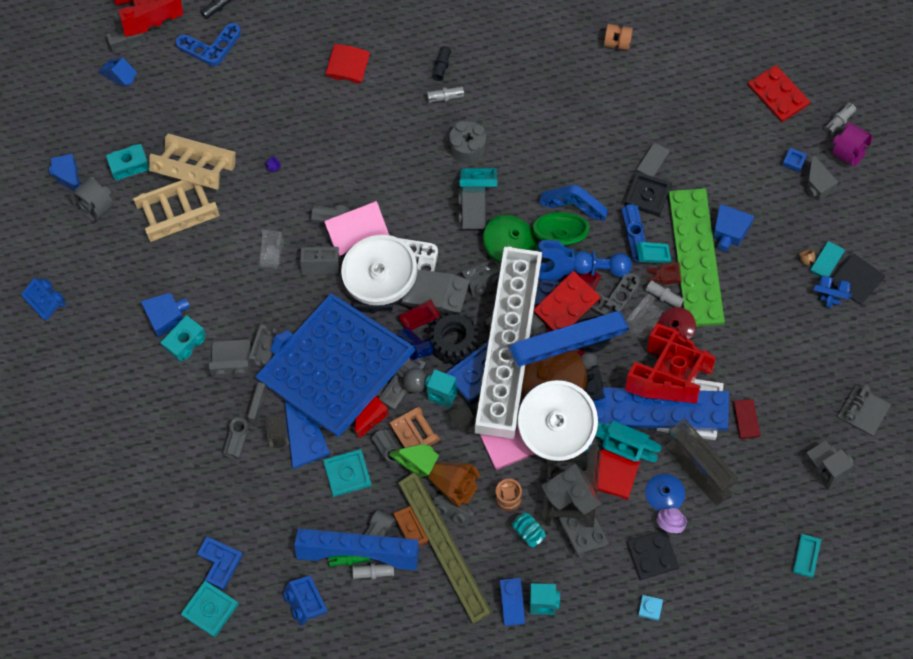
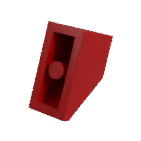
(370, 416)

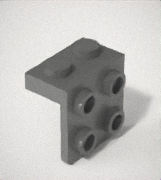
(230, 359)

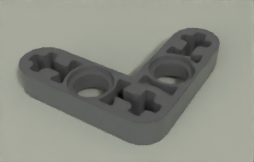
(612, 302)

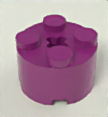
(851, 144)

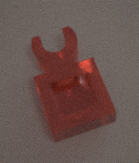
(668, 274)

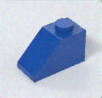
(118, 71)
(65, 171)
(512, 601)

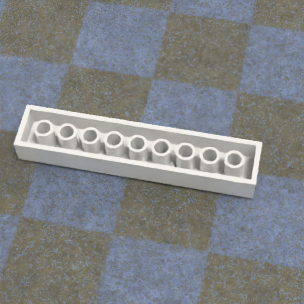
(510, 324)

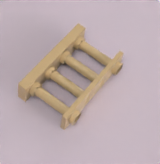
(196, 151)
(178, 223)

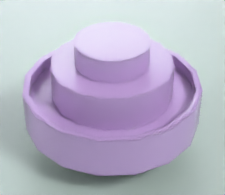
(671, 520)

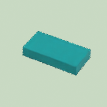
(653, 252)
(827, 260)
(807, 556)

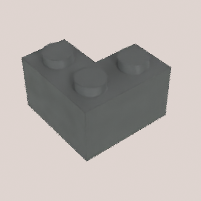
(473, 206)
(829, 464)
(571, 487)

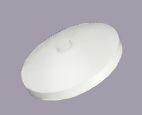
(379, 270)
(557, 420)

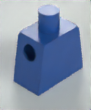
(731, 227)
(164, 312)

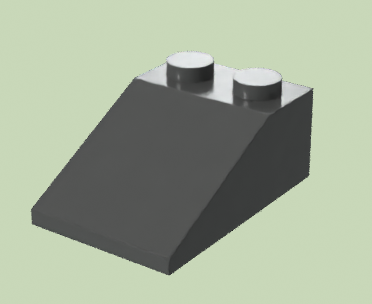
(443, 289)

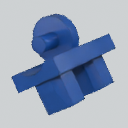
(825, 287)

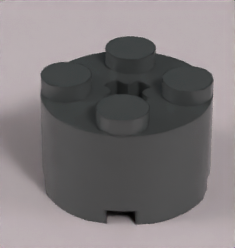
(468, 142)
(92, 199)

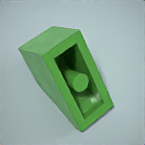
(416, 458)

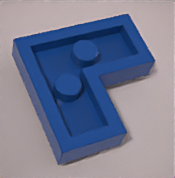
(224, 559)

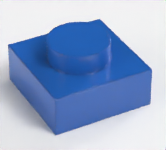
(794, 160)
(279, 340)

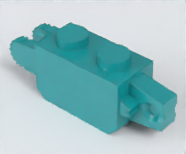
(627, 442)

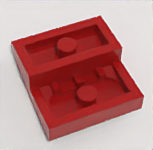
(347, 63)
(616, 474)

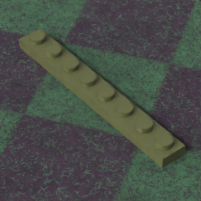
(445, 548)

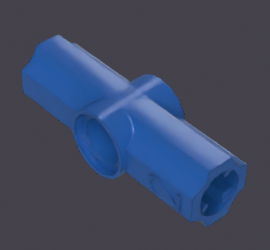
(633, 223)

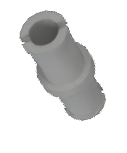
(445, 94)
(840, 119)
(665, 294)
(372, 571)

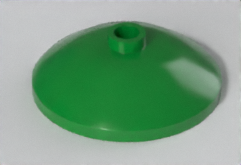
(561, 226)
(499, 235)

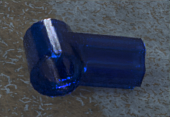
(423, 348)

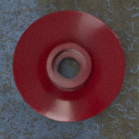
(686, 321)

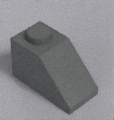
(820, 180)

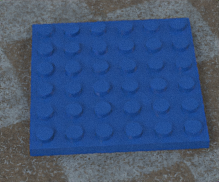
(335, 364)

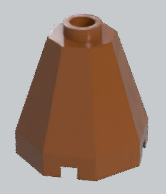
(455, 481)

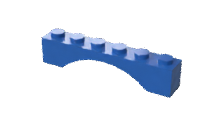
(397, 552)

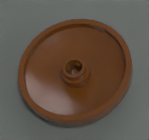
(562, 367)

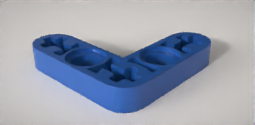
(210, 50)
(577, 196)

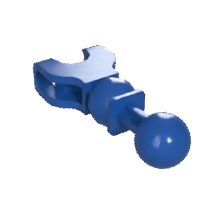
(564, 261)

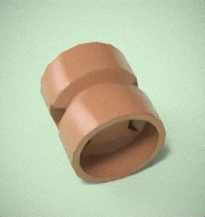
(624, 37)
(508, 495)

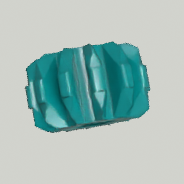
(528, 529)

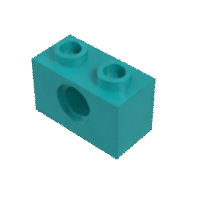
(123, 169)
(185, 329)
(441, 388)
(544, 599)

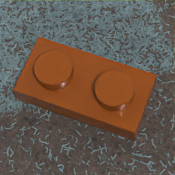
(410, 525)

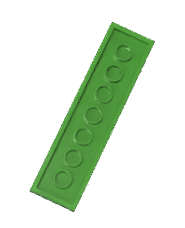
(696, 256)

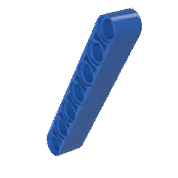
(568, 338)

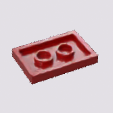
(779, 93)
(567, 303)

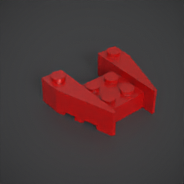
(146, 14)
(674, 371)

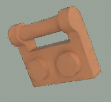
(408, 433)

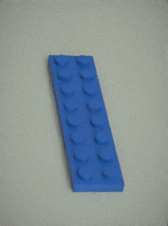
(635, 411)

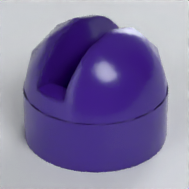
(272, 164)

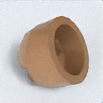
(807, 256)

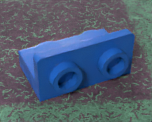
(43, 297)
(304, 599)

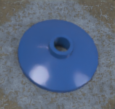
(661, 500)

